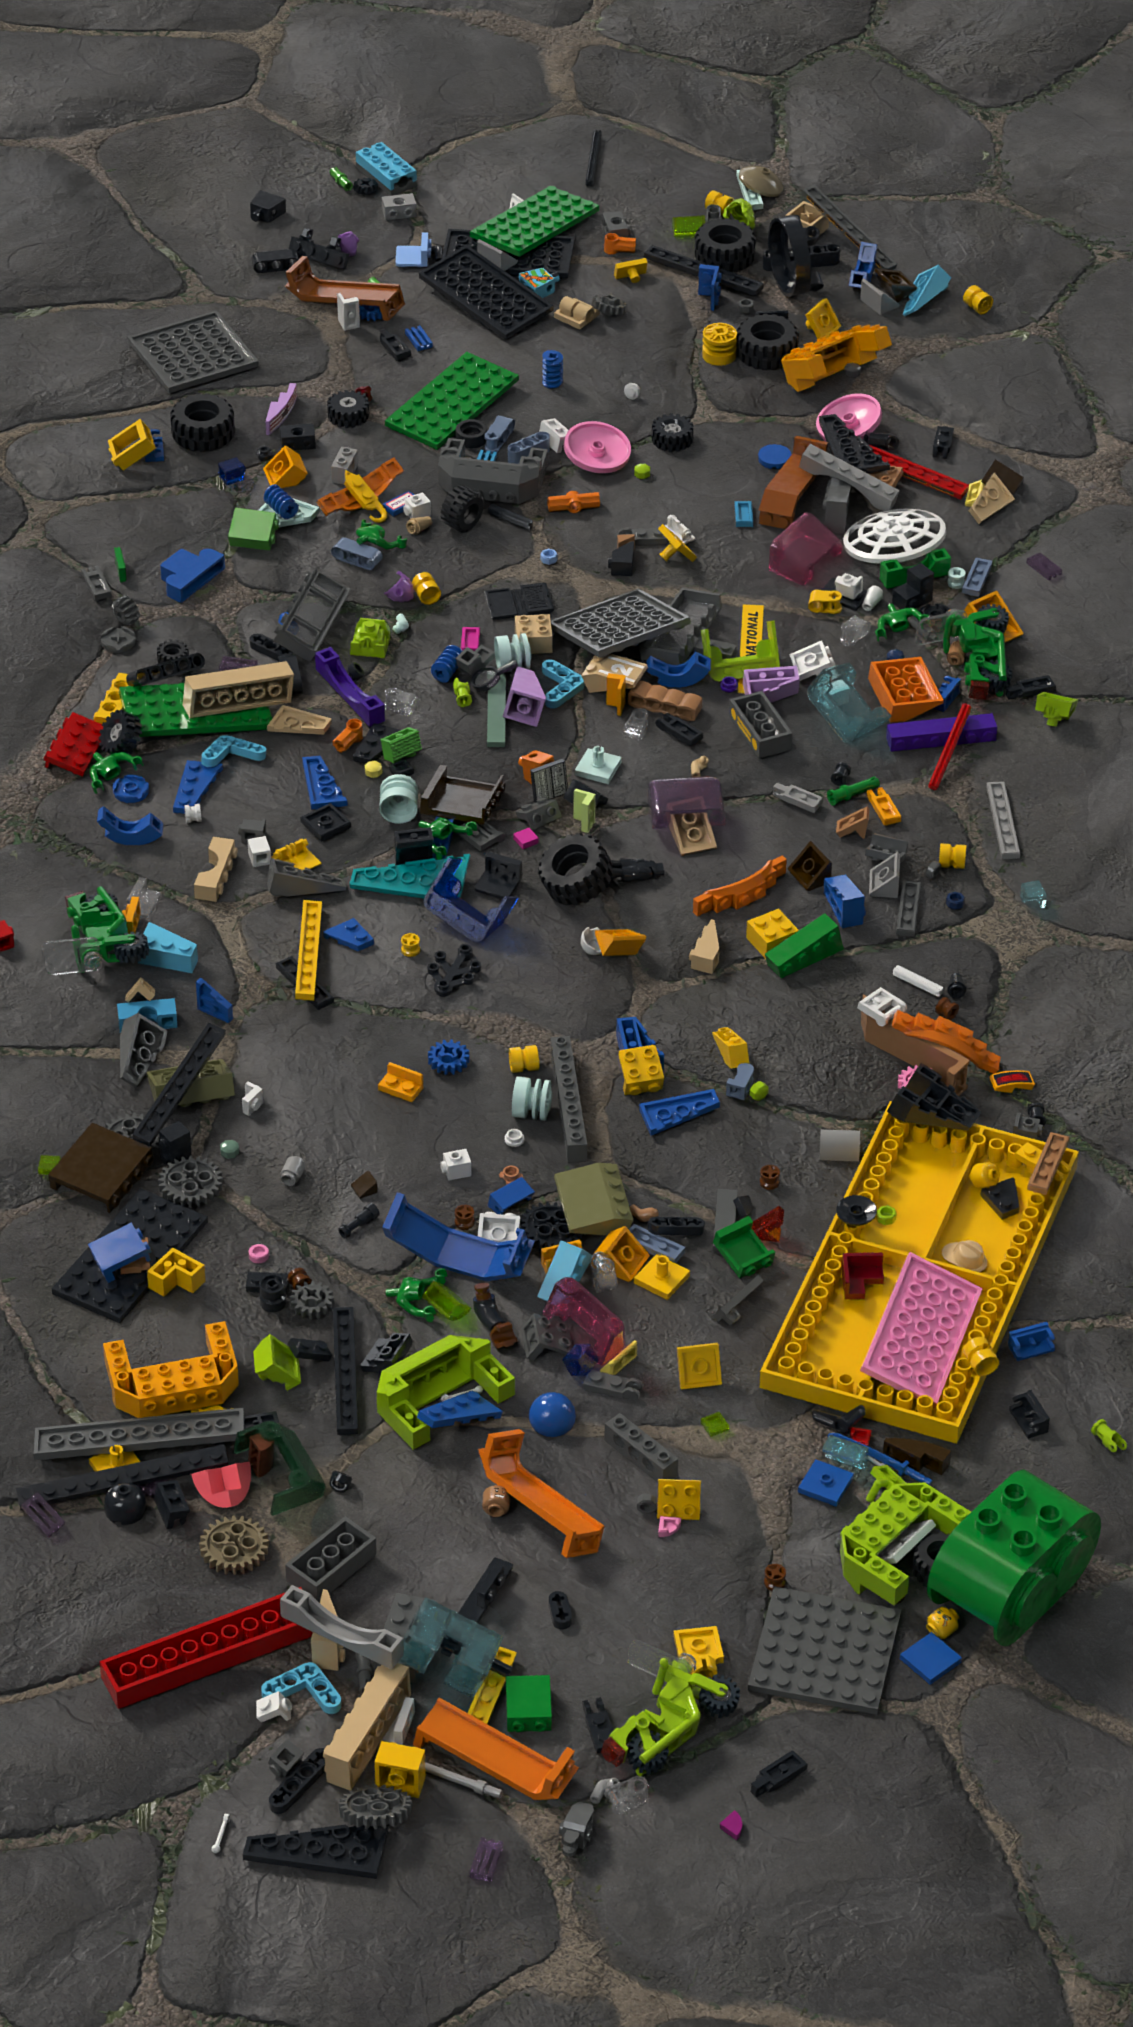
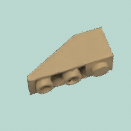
(706, 953)

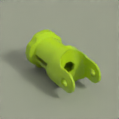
(462, 692)
(1108, 1436)

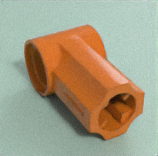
(615, 244)
(351, 734)

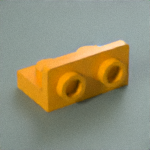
(132, 914)
(401, 1082)

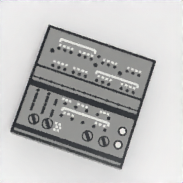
(549, 780)

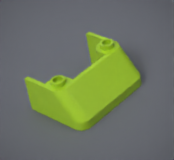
(766, 656)

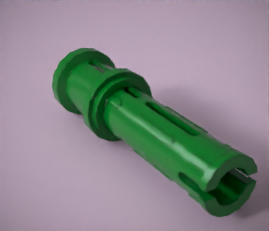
(846, 792)

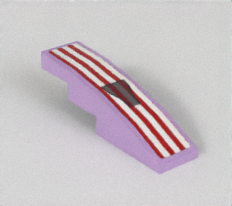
(280, 410)

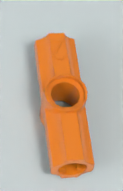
(573, 501)

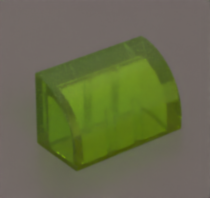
(686, 225)
(446, 1301)

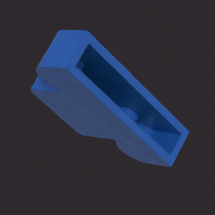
(188, 572)

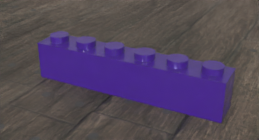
(936, 732)

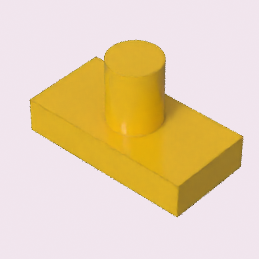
(631, 269)

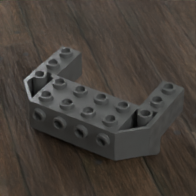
(492, 479)

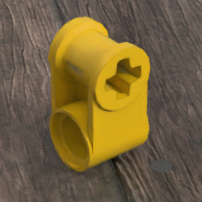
(823, 601)

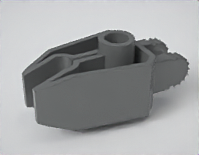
(576, 1828)

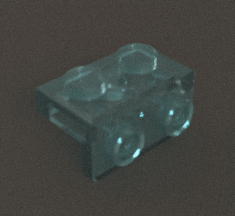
(846, 1452)

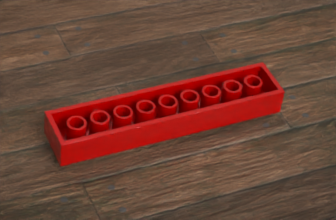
(199, 1651)

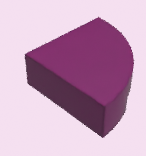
(732, 1825)

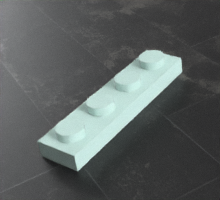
(750, 196)

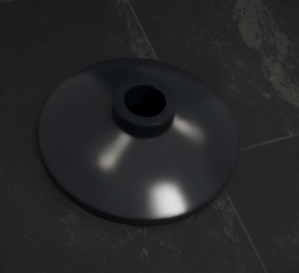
(856, 1210)

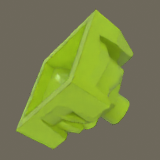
(370, 638)
(1055, 707)
(276, 1362)

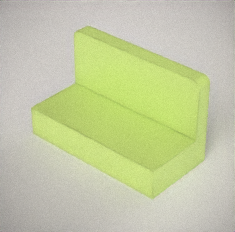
(584, 809)

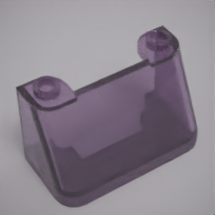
(684, 797)

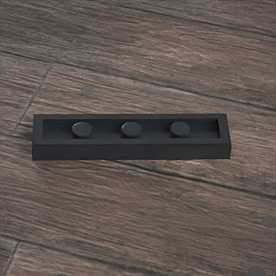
(288, 969)

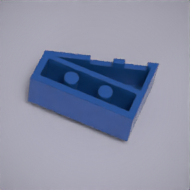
(845, 900)
(632, 1034)

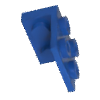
(709, 283)

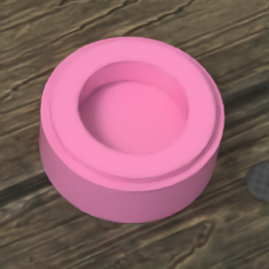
(258, 1253)

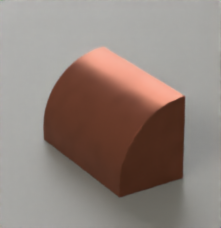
(260, 1455)

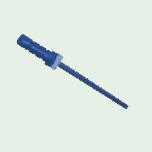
(902, 1468)

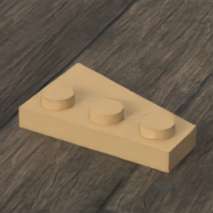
(991, 499)
(298, 721)

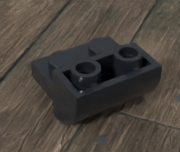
(387, 1352)

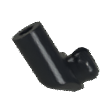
(438, 251)

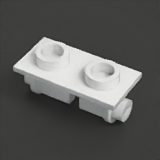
(679, 529)

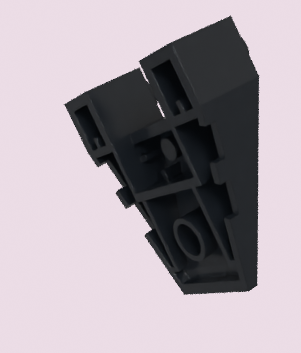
(932, 1102)

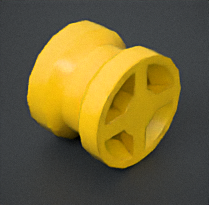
(410, 945)

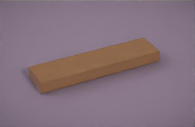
(1048, 1163)

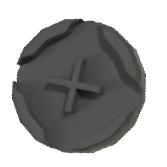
(118, 639)

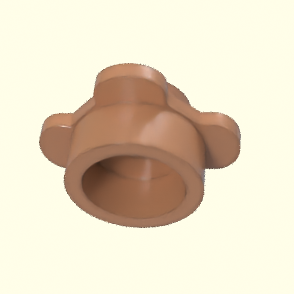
(510, 1174)

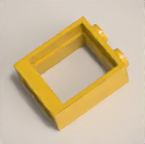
(135, 451)

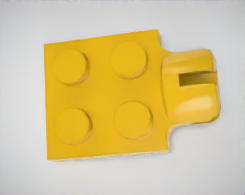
(703, 1646)

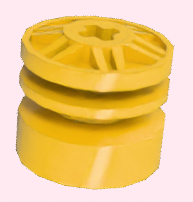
(719, 344)

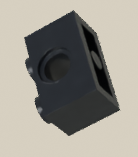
(298, 436)

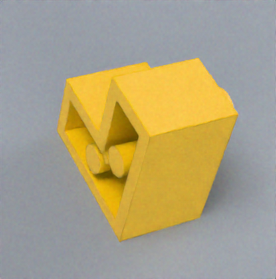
(173, 1270)

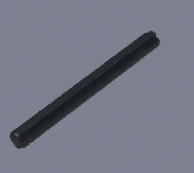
(593, 157)

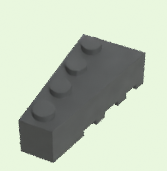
(837, 505)

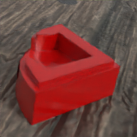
(860, 1435)

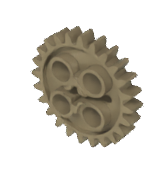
(234, 1545)

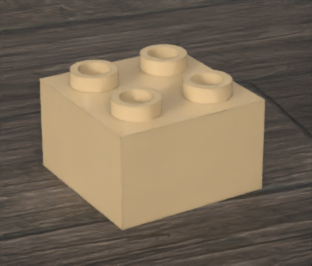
(810, 216)
(537, 630)

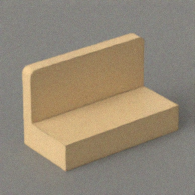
(143, 988)

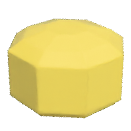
(373, 769)

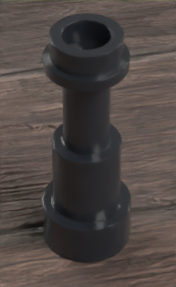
(369, 1213)

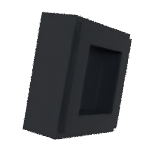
(401, 768)

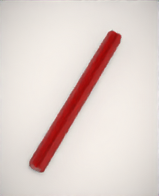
(949, 746)

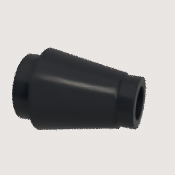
(956, 986)

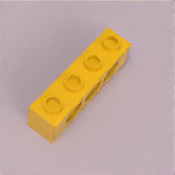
(112, 699)

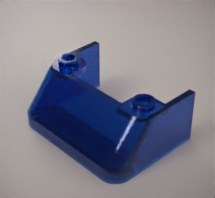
(444, 902)

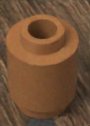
(955, 654)

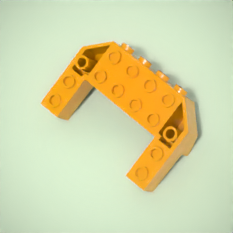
(832, 354)
(174, 1384)

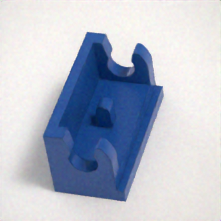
(157, 454)
(948, 692)
(510, 1195)
(1031, 1341)

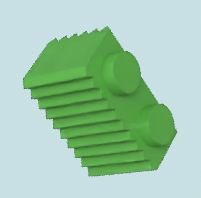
(401, 745)

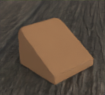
(624, 539)

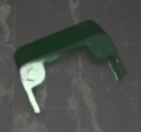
(304, 1479)

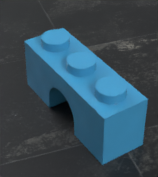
(160, 1011)

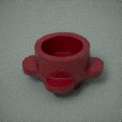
(366, 390)

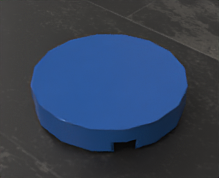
(773, 456)
(130, 789)

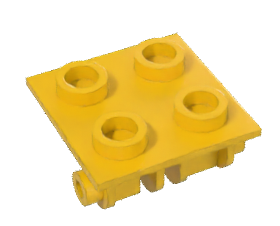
(297, 854)
(679, 1499)

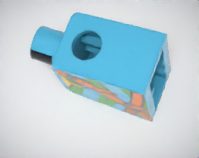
(539, 281)

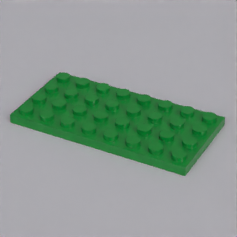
(534, 221)
(450, 398)
(163, 713)

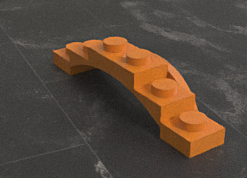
(377, 481)
(741, 892)
(949, 1035)

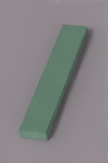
(495, 717)

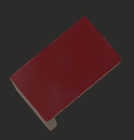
(861, 1270)

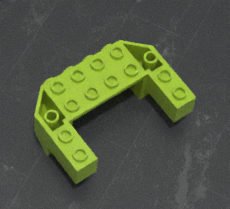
(433, 1374)
(881, 1524)

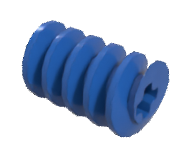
(552, 369)
(280, 502)
(446, 664)

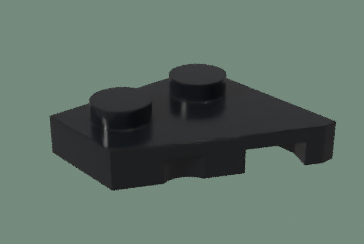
(1002, 1198)

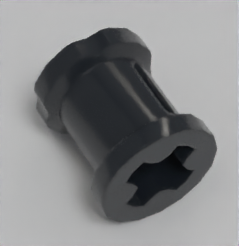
(840, 772)
(1036, 1111)

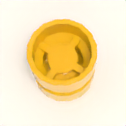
(718, 199)
(978, 299)
(426, 588)
(952, 856)
(523, 1058)
(981, 1356)

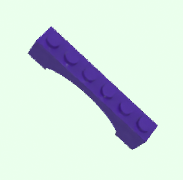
(330, 667)

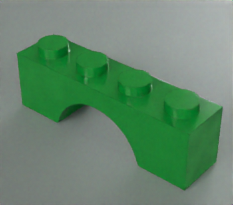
(895, 574)

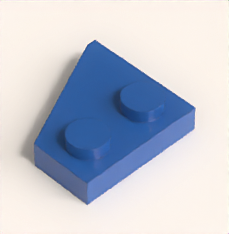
(350, 934)
(212, 1002)

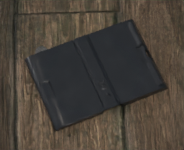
(527, 600)

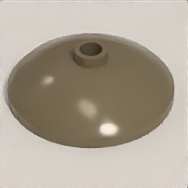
(761, 180)

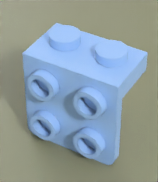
(414, 255)

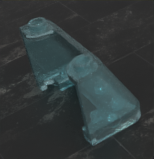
(843, 705)

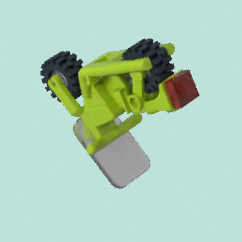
(656, 1736)

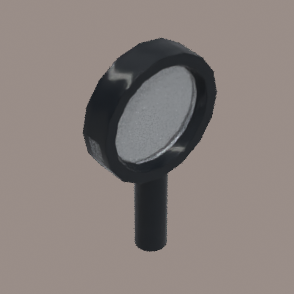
(489, 676)

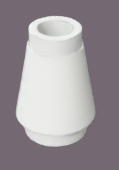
(873, 596)

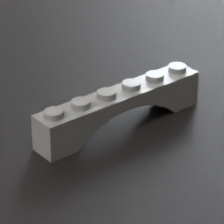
(822, 463)
(307, 1612)

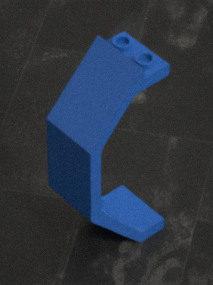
(453, 1248)

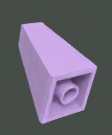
(525, 698)

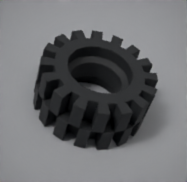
(171, 650)

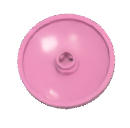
(858, 411)
(597, 447)

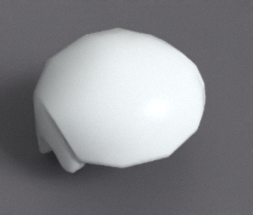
(589, 942)

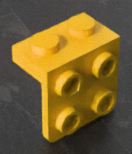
(641, 1070)

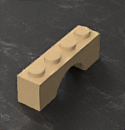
(210, 883)

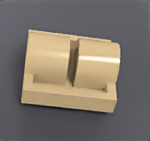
(575, 312)

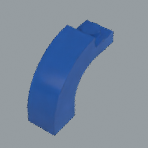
(864, 266)
(679, 675)
(130, 832)

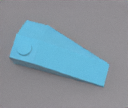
(928, 286)

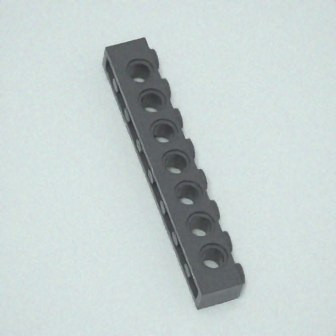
(568, 1099)

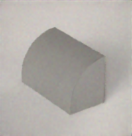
(839, 1145)

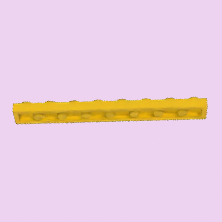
(308, 950)

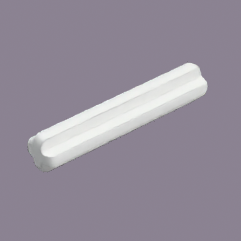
(918, 981)

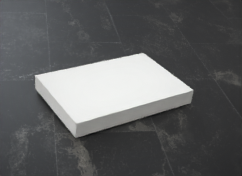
(906, 1541)

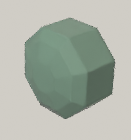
(229, 1149)

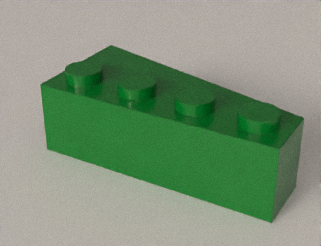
(805, 947)

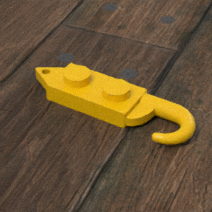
(364, 495)

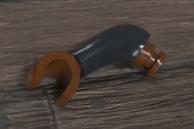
(488, 1313)

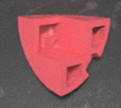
(224, 1485)

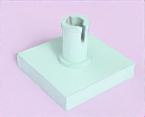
(598, 765)

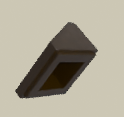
(365, 1185)

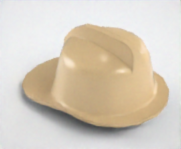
(966, 1255)

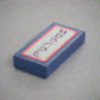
(396, 505)

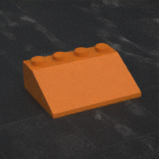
(904, 687)

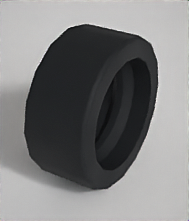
(475, 426)

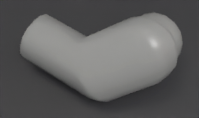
(600, 1787)

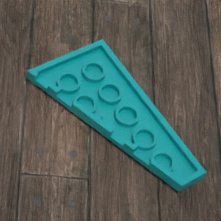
(409, 879)

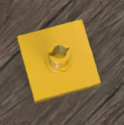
(822, 319)
(675, 545)
(662, 1276)
(699, 1366)
(114, 1459)

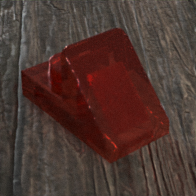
(768, 1226)

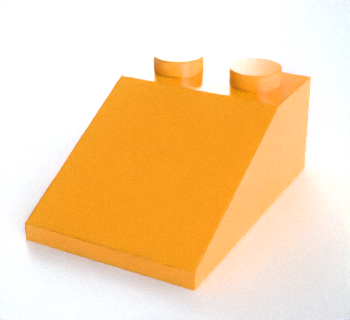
(1013, 629)

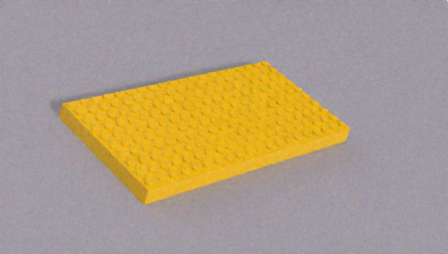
(928, 1182)

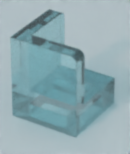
(1033, 891)

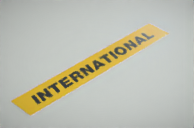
(750, 633)

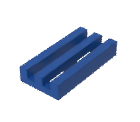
(421, 338)

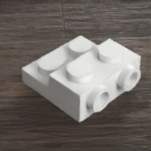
(812, 660)
(498, 1227)

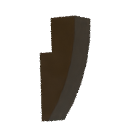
(918, 1454)

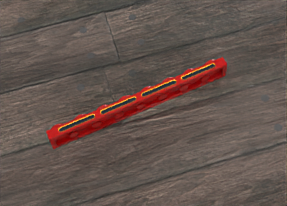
(925, 475)

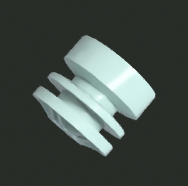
(517, 650)
(398, 799)
(531, 1098)

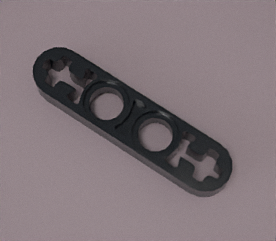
(296, 1778)

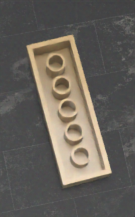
(238, 689)
(366, 1725)

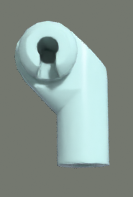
(401, 625)

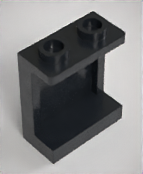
(413, 845)

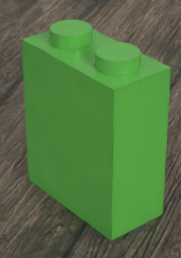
(253, 529)

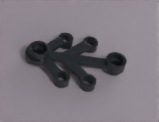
(444, 986)

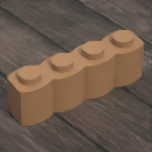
(664, 700)

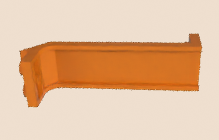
(504, 1468)
(495, 1752)

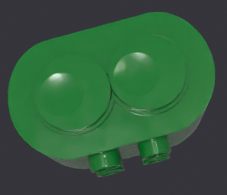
(1015, 1555)

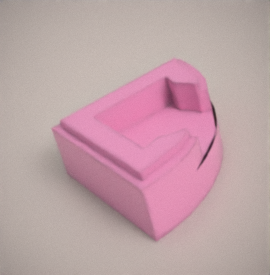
(668, 1526)

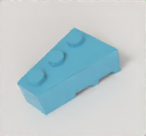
(169, 950)
(567, 1262)

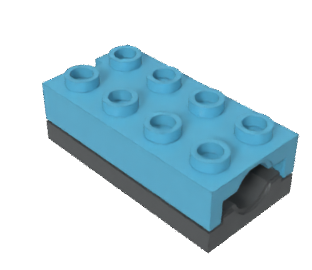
(386, 168)

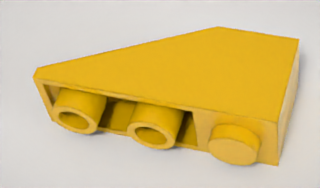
(732, 1047)

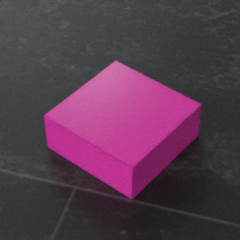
(526, 838)

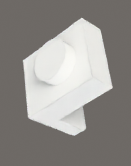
(252, 1099)
(273, 1706)

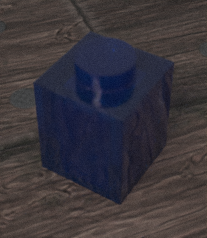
(231, 471)
(580, 1359)

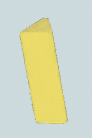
(973, 492)
(621, 1359)

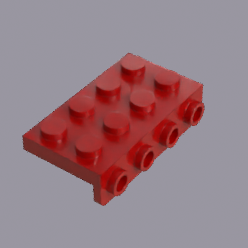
(74, 744)

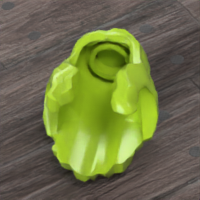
(741, 211)

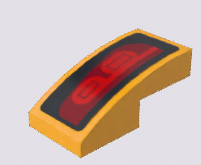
(1008, 1080)

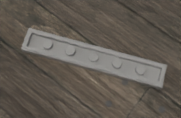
(1003, 820)

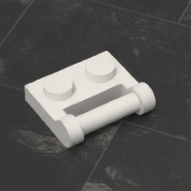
(879, 1001)

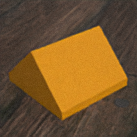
(619, 941)

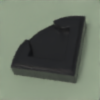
(743, 1205)

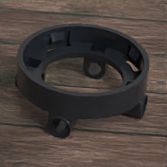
(793, 276)

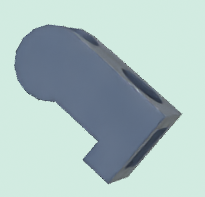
(742, 1082)

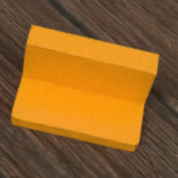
(616, 691)

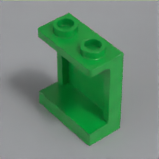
(742, 1248)
(528, 1703)

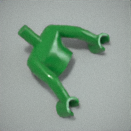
(375, 534)
(896, 620)
(108, 767)
(442, 829)
(413, 1289)

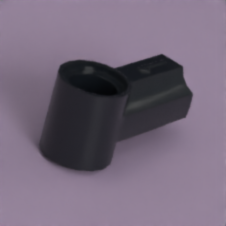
(880, 440)

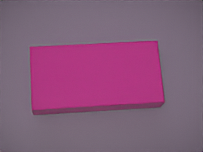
(470, 638)

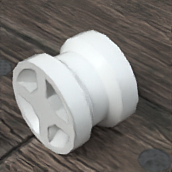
(193, 813)

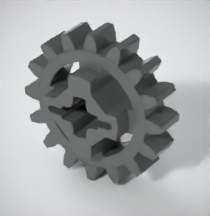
(609, 304)
(311, 1300)

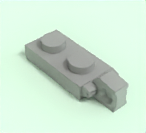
(798, 797)

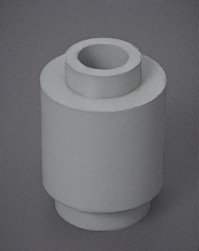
(292, 1170)

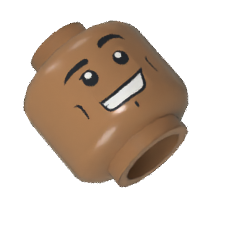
(496, 1501)

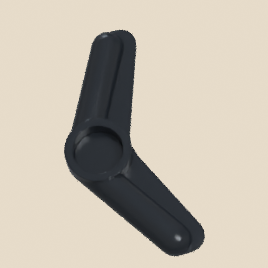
(839, 1423)

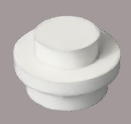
(632, 391)
(514, 1138)

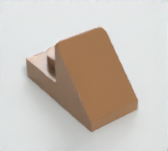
(855, 821)

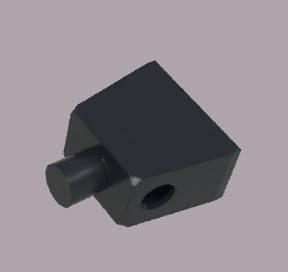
(267, 207)

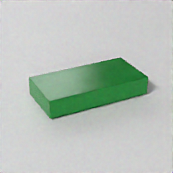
(120, 565)

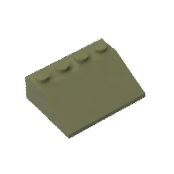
(211, 1083)
(593, 1199)

